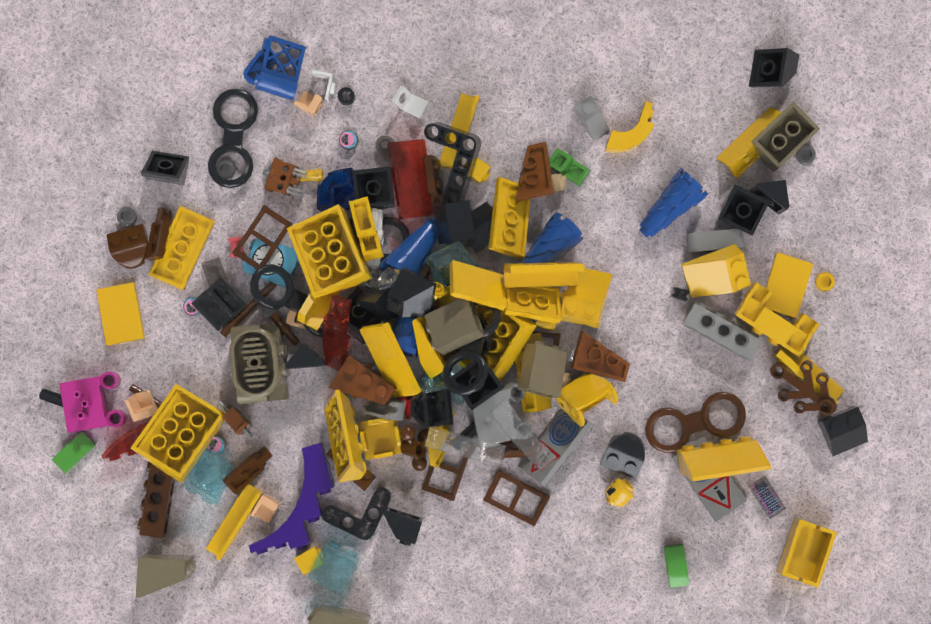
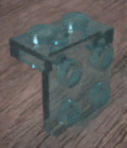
(436, 383)
(207, 477)
(334, 567)

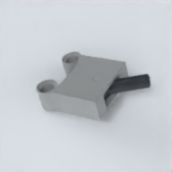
(483, 425)

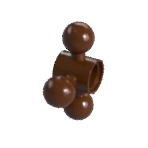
(413, 447)

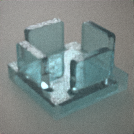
(440, 261)

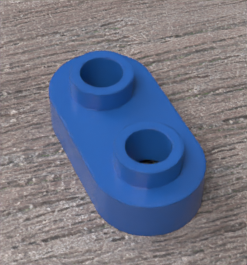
(255, 66)

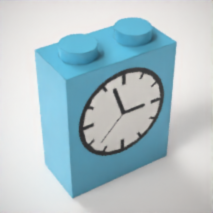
(283, 257)

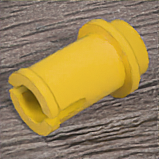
(313, 175)

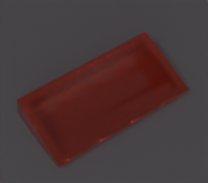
(410, 178)

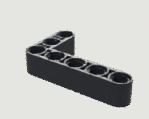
(462, 151)

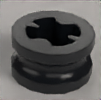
(340, 96)
(680, 294)

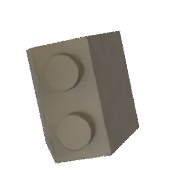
(161, 571)
(335, 615)

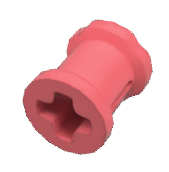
(233, 241)

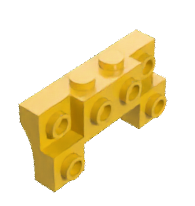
(766, 322)

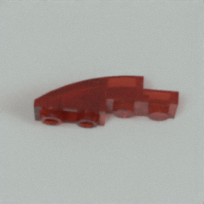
(335, 336)
(123, 444)

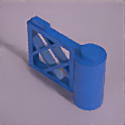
(276, 82)

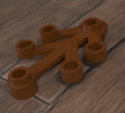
(805, 390)

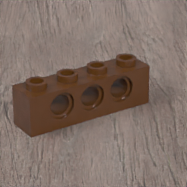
(162, 508)

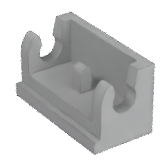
(392, 411)

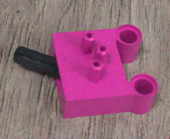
(86, 403)

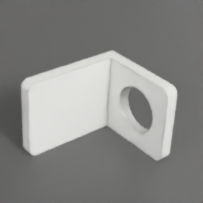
(331, 88)
(411, 104)

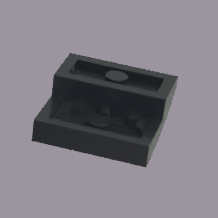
(219, 304)

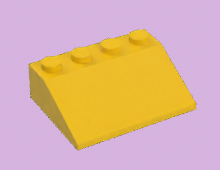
(329, 252)
(507, 341)
(179, 433)
(343, 438)
(722, 459)

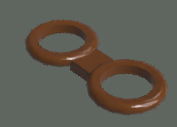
(695, 422)

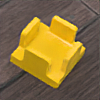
(380, 438)

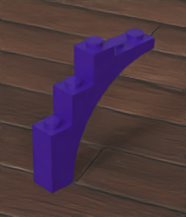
(294, 530)

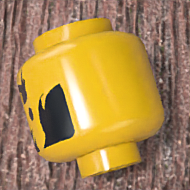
(619, 492)

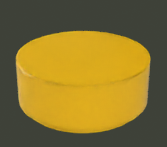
(824, 281)

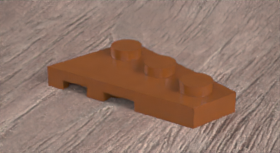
(537, 173)
(597, 359)
(362, 382)

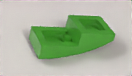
(568, 167)
(73, 452)
(676, 565)

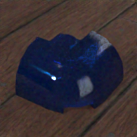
(336, 189)

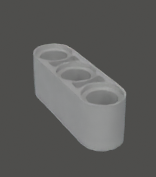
(714, 240)

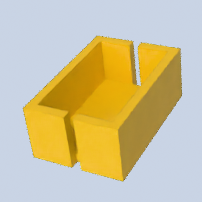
(806, 552)

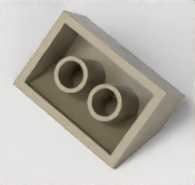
(784, 136)

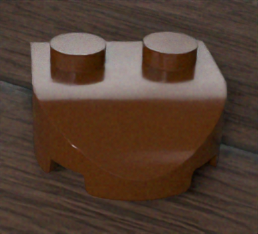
(129, 246)

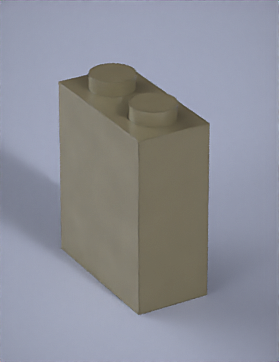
(453, 326)
(542, 369)

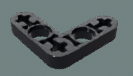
(358, 522)

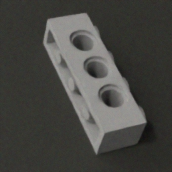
(746, 350)

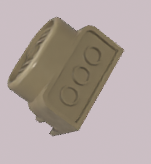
(269, 377)

